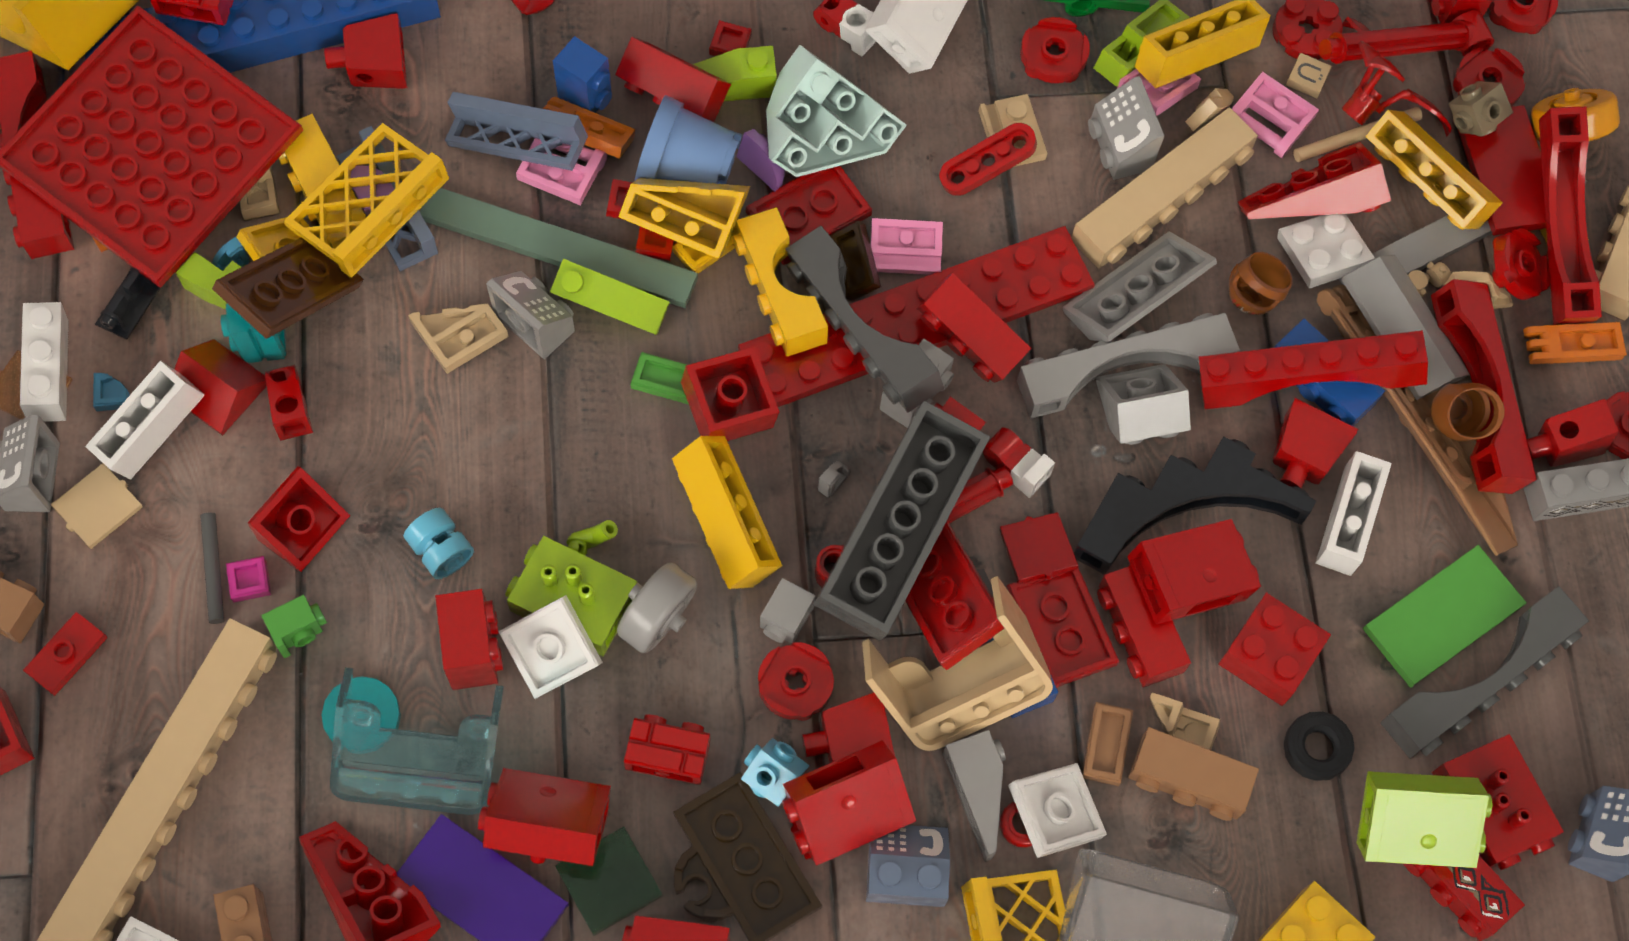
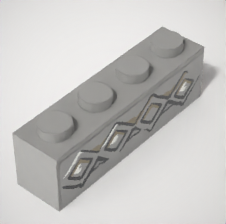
(1579, 490)

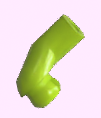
(592, 536)

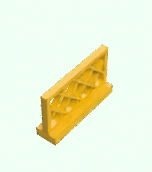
(387, 212)
(983, 910)

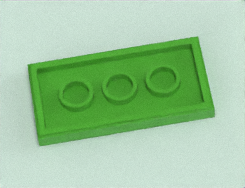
(1444, 616)

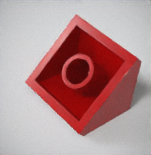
(224, 380)
(298, 519)

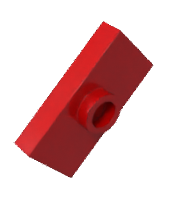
(65, 653)

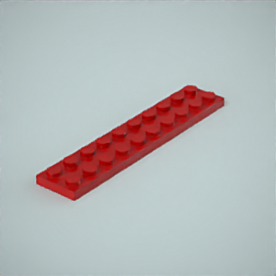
(1008, 281)

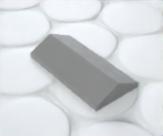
(1137, 287)
(1395, 306)

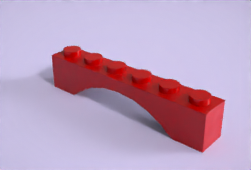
(22, 92)
(1571, 268)
(1468, 320)
(1378, 360)

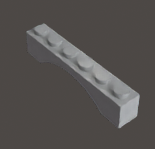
(1053, 382)

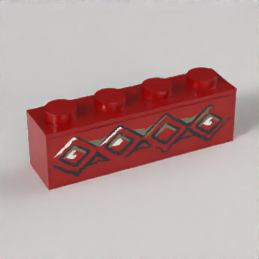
(1472, 894)

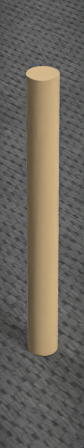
(1343, 139)

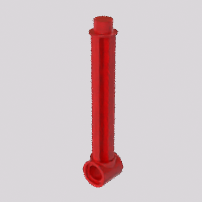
(1462, 34)
(975, 494)

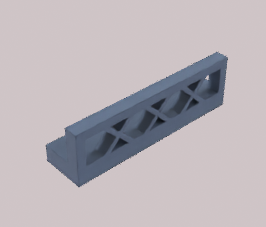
(517, 119)
(416, 224)

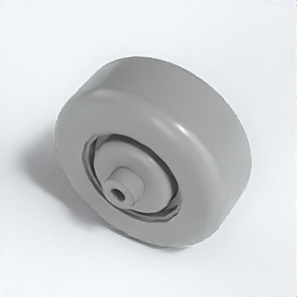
(657, 607)

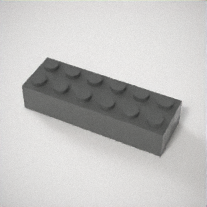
(902, 521)

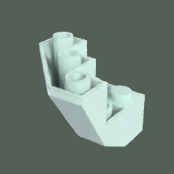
(824, 118)

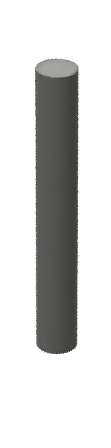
(212, 568)

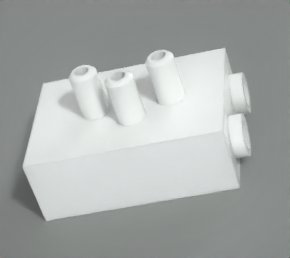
(914, 29)

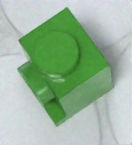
(294, 624)

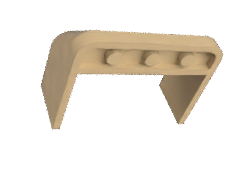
(974, 693)

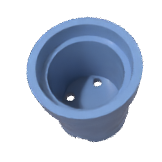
(687, 147)

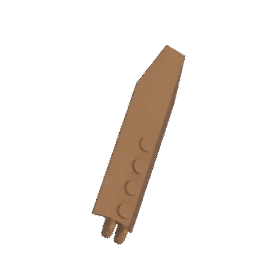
(1449, 457)

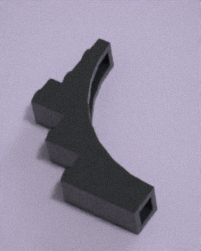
(1182, 487)

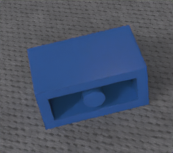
(583, 76)

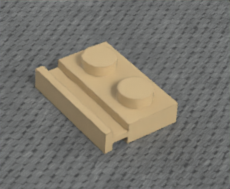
(1011, 111)

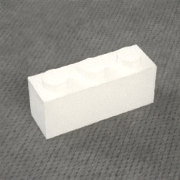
(44, 361)
(144, 420)
(1353, 513)

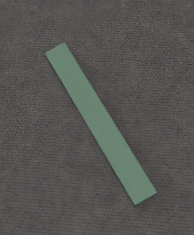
(555, 243)

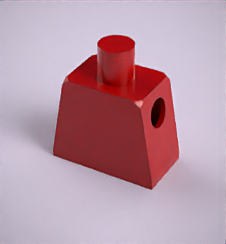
(372, 53)
(1575, 435)
(1310, 443)
(849, 729)

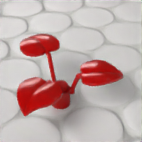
(1366, 98)

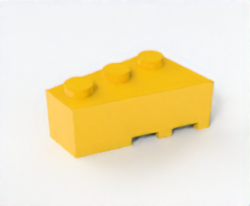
(686, 211)

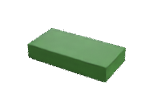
(659, 377)

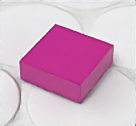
(248, 579)

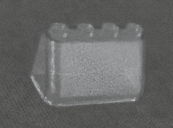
(1141, 902)

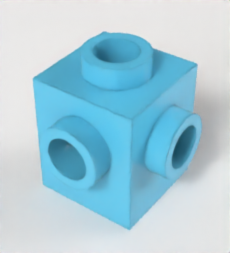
(771, 768)

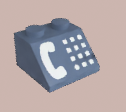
(1603, 834)
(910, 867)

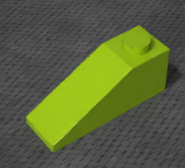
(747, 69)
(609, 296)

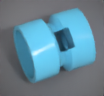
(441, 547)

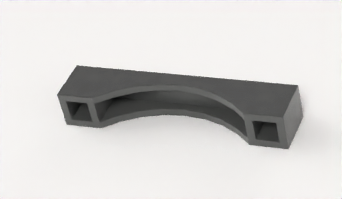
(902, 366)
(1430, 714)

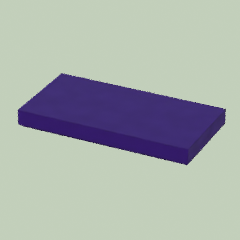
(480, 887)

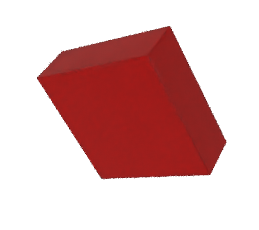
(728, 38)

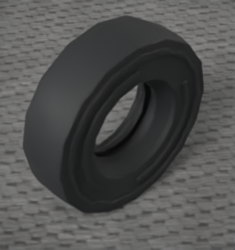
(1334, 729)

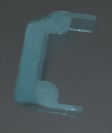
(411, 766)

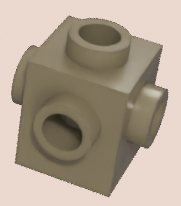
(1480, 108)

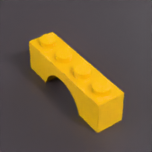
(795, 317)

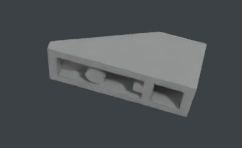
(977, 776)

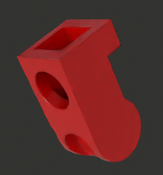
(287, 403)

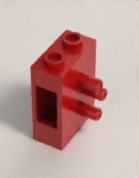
(1194, 571)
(848, 803)
(1519, 812)
(545, 817)

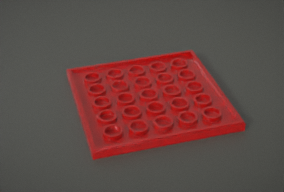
(148, 145)

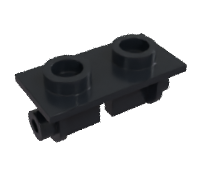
(128, 304)

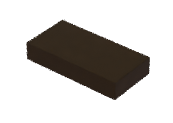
(859, 260)

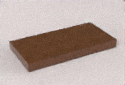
(285, 287)

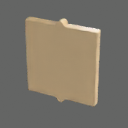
(97, 505)

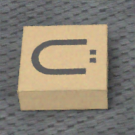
(1308, 75)

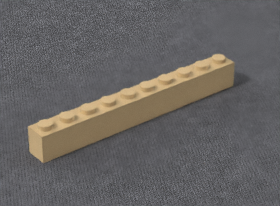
(163, 787)

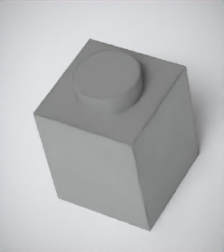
(786, 612)

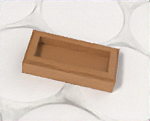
(1107, 744)

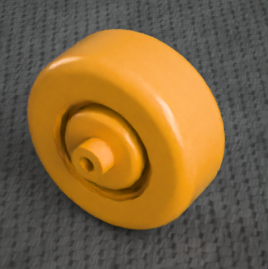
(1601, 110)

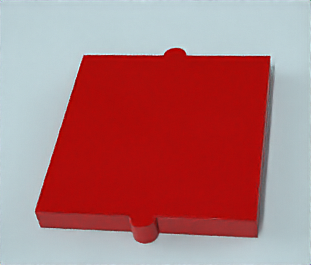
(1038, 547)

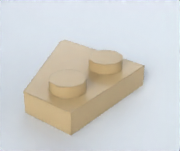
(459, 333)

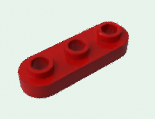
(999, 147)

